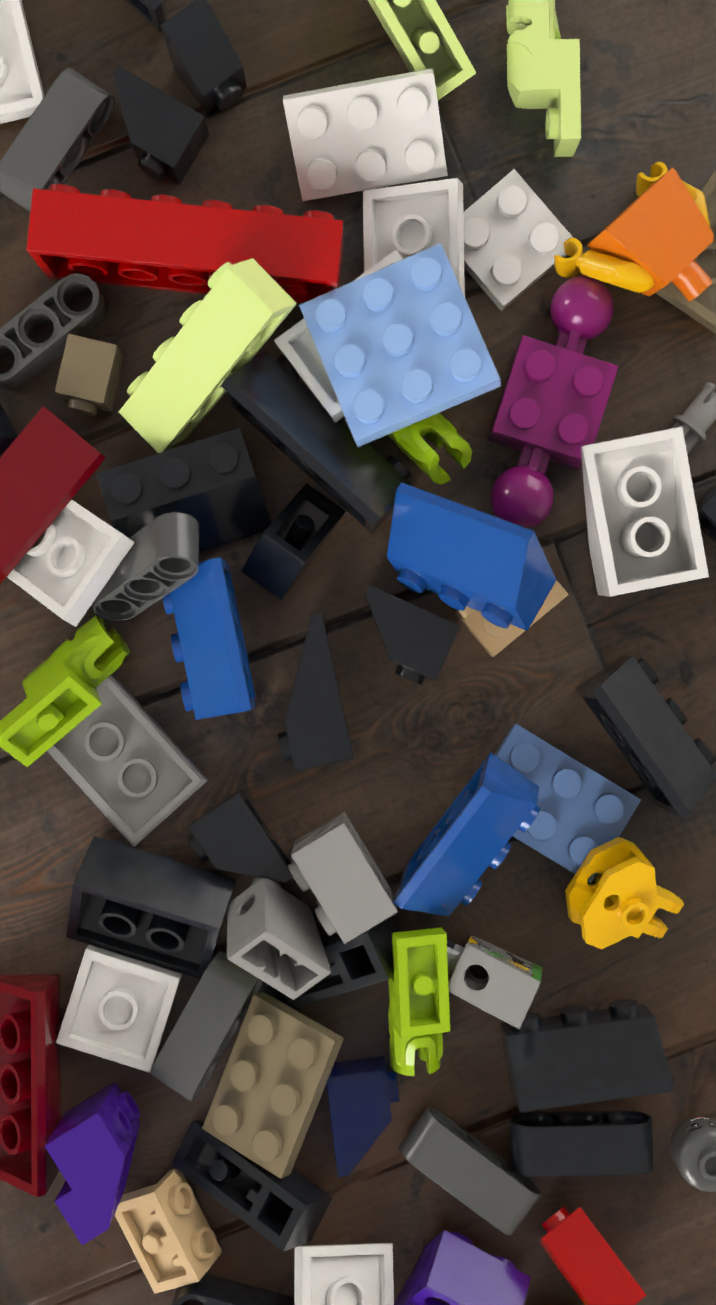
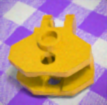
(622, 897)

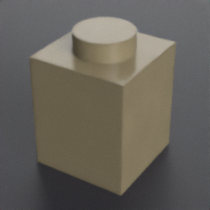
(89, 374)

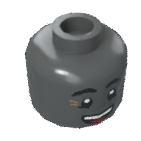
(695, 1152)

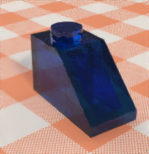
(359, 1107)

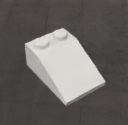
(641, 513)

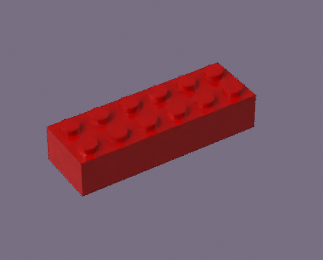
(179, 244)

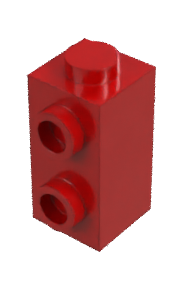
(588, 1260)

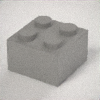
(343, 878)

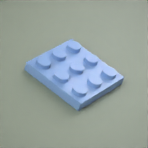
(400, 345)

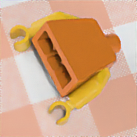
(649, 240)

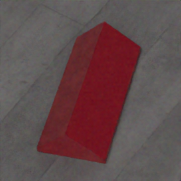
(38, 481)
(29, 1079)

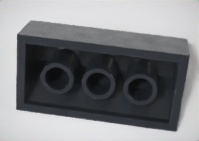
(297, 424)

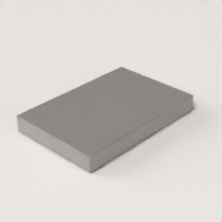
(127, 763)

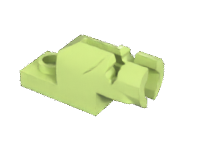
(545, 71)

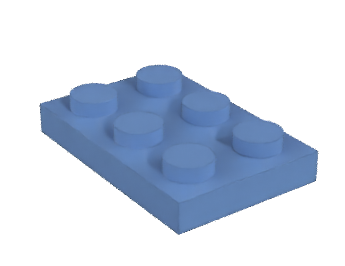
(575, 802)

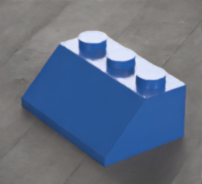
(468, 558)
(211, 643)
(468, 839)

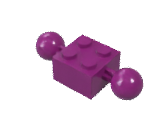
(552, 401)

